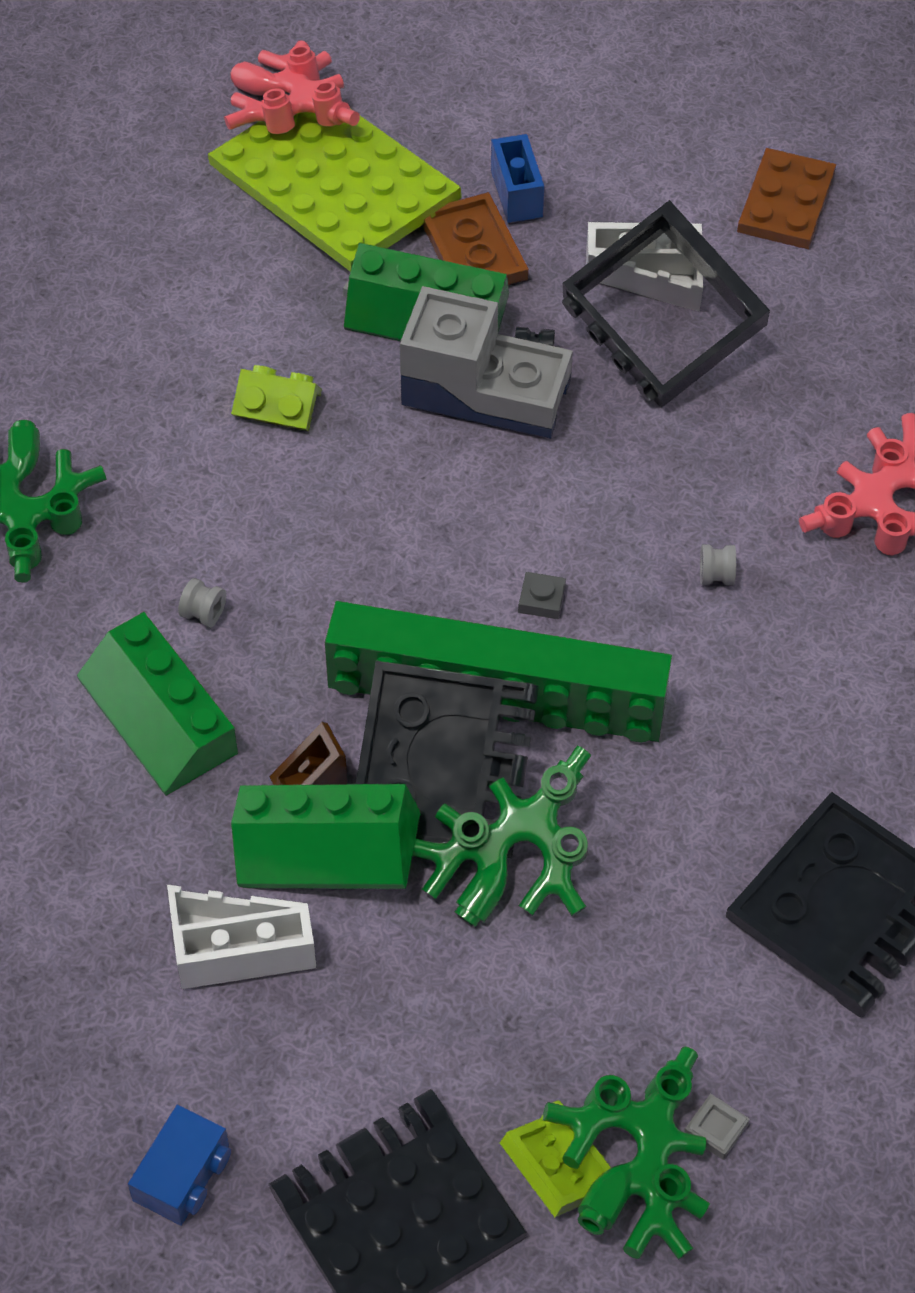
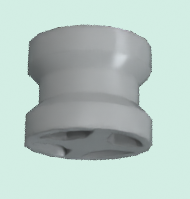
(717, 565)
(202, 602)

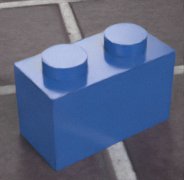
(517, 178)
(180, 1165)

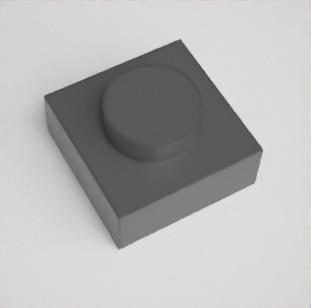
(541, 595)

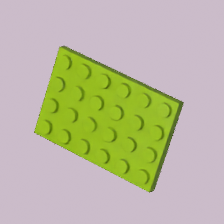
(336, 182)

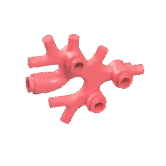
(299, 78)
(873, 493)

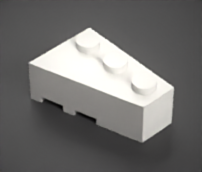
(655, 272)
(238, 938)

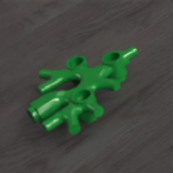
(23, 512)
(520, 820)
(648, 1174)

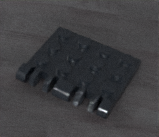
(441, 738)
(835, 899)
(401, 1217)

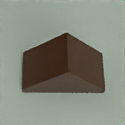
(314, 762)

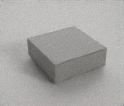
(719, 1125)

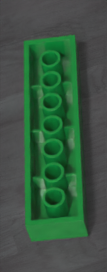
(578, 680)

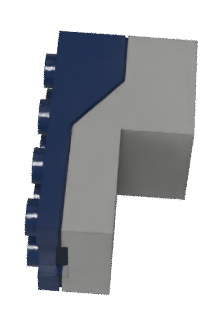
(468, 371)

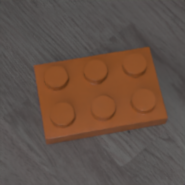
(786, 198)
(476, 236)

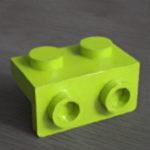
(275, 398)
(538, 1155)

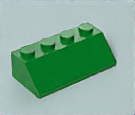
(388, 283)
(157, 704)
(324, 836)

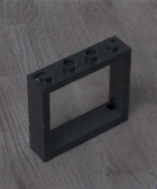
(706, 260)

